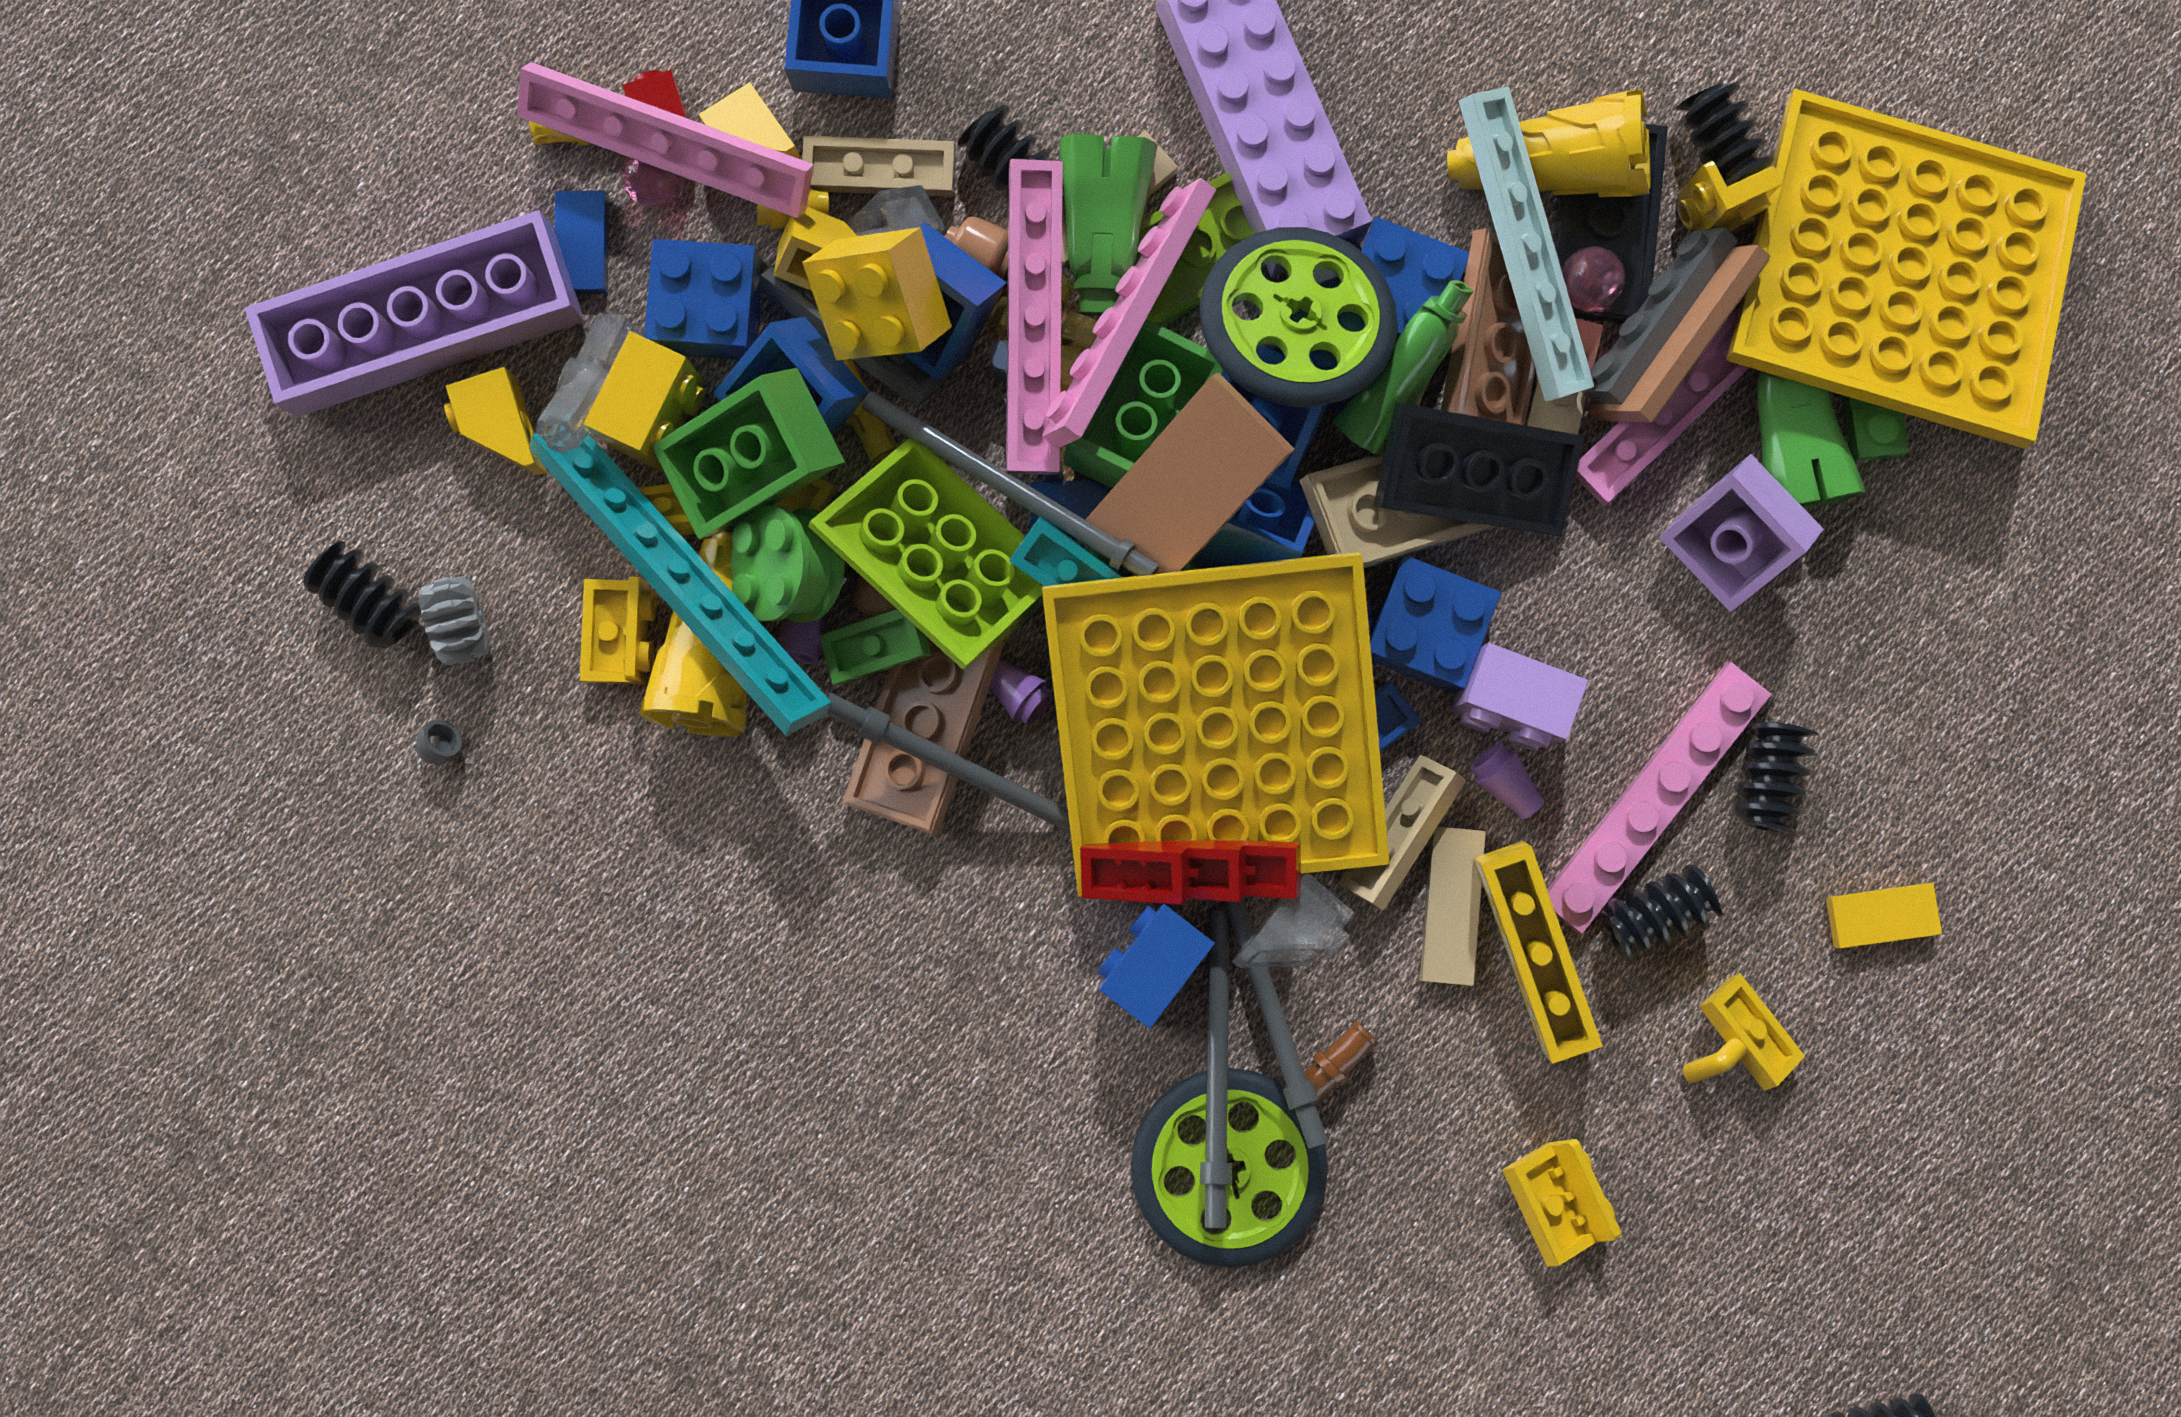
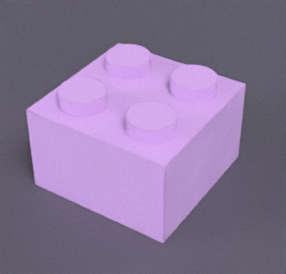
(1741, 533)
(1520, 698)

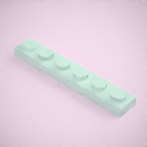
(1526, 243)

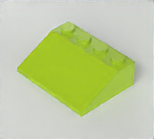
(933, 552)

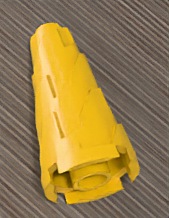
(1579, 149)
(687, 679)

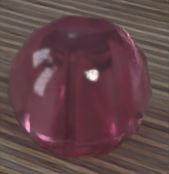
(650, 184)
(1593, 278)

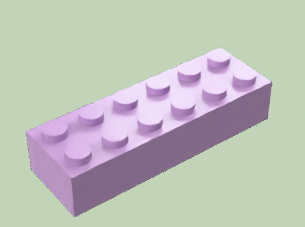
(1264, 117)
(414, 314)

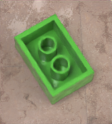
(1142, 400)
(747, 452)

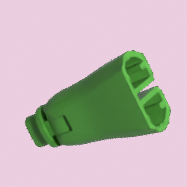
(1104, 211)
(1409, 369)
(1805, 442)

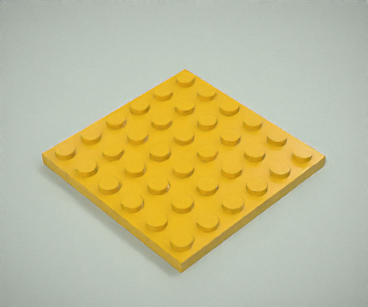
(1910, 269)
(1221, 709)

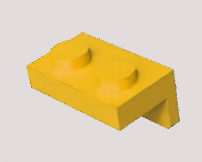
(1711, 204)
(616, 631)
(1561, 1200)

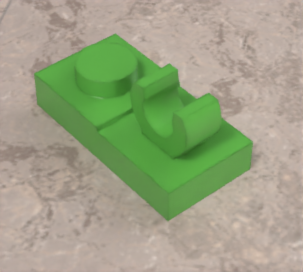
(1874, 431)
(872, 646)

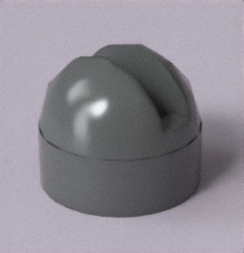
(445, 743)

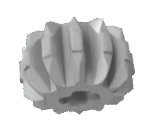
(454, 620)

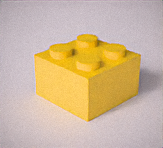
(877, 294)
(644, 398)

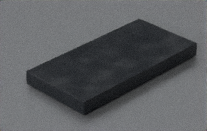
(1619, 225)
(1478, 469)

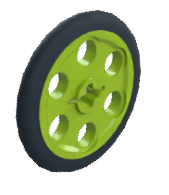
(1296, 380)
(1178, 1217)

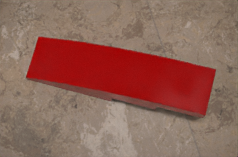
(1190, 870)

